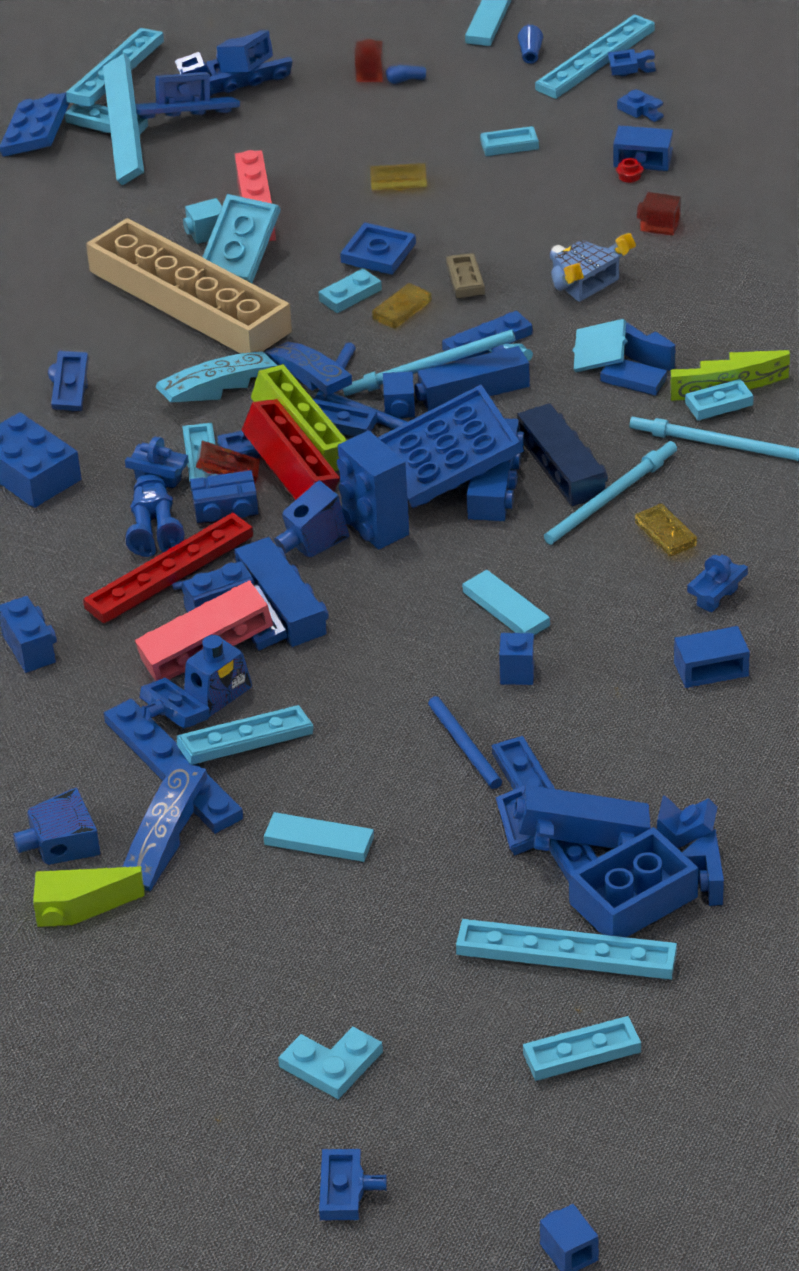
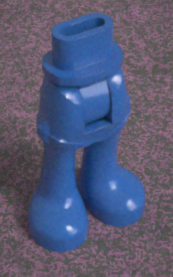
(151, 502)

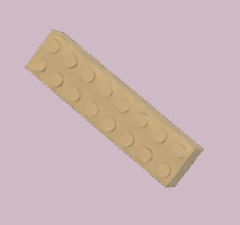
(189, 287)

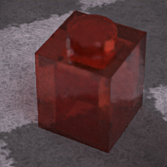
(369, 61)
(659, 213)

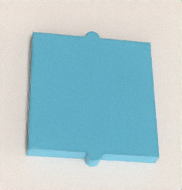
(599, 345)

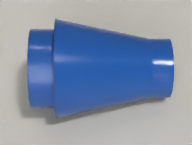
(530, 42)

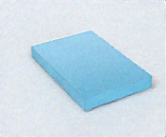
(241, 235)

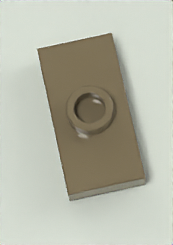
(465, 275)

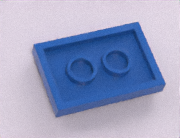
(34, 124)

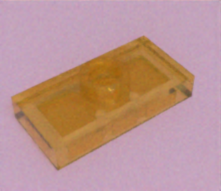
(398, 176)
(401, 305)
(666, 529)

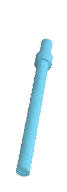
(373, 380)
(662, 427)
(649, 463)

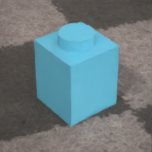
(201, 219)

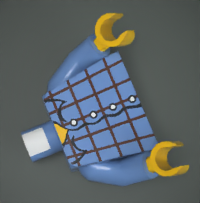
(587, 267)

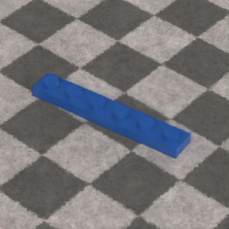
(160, 753)

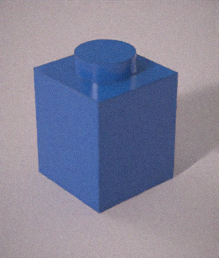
(399, 394)
(516, 658)
(569, 1239)

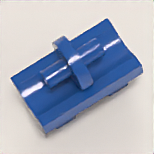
(157, 460)
(717, 580)

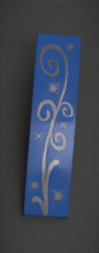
(311, 367)
(164, 820)

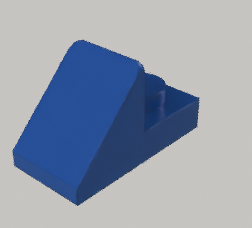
(685, 825)
(706, 857)

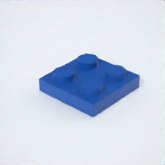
(378, 248)

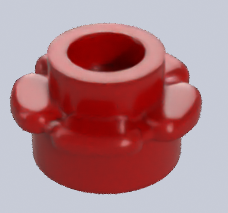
(629, 170)

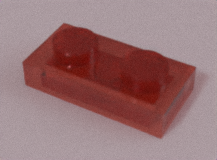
(221, 460)

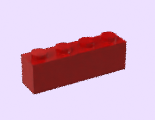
(287, 448)

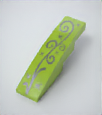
(753, 368)

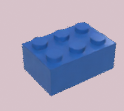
(35, 461)
(373, 489)
(633, 885)

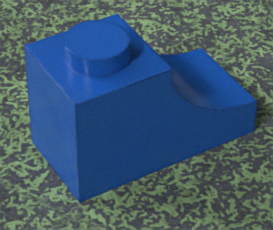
(244, 52)

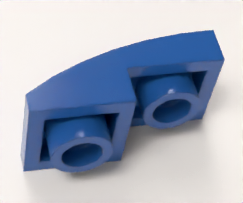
(650, 349)

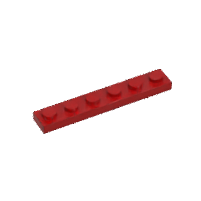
(168, 568)

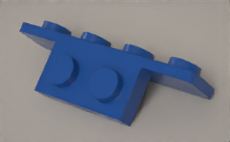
(231, 81)
(184, 93)

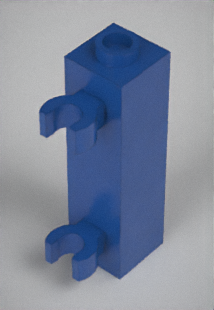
(496, 371)
(578, 818)

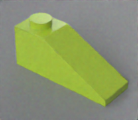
(80, 894)

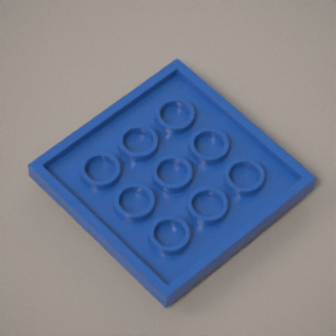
(452, 444)

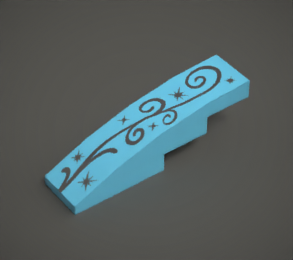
(211, 377)

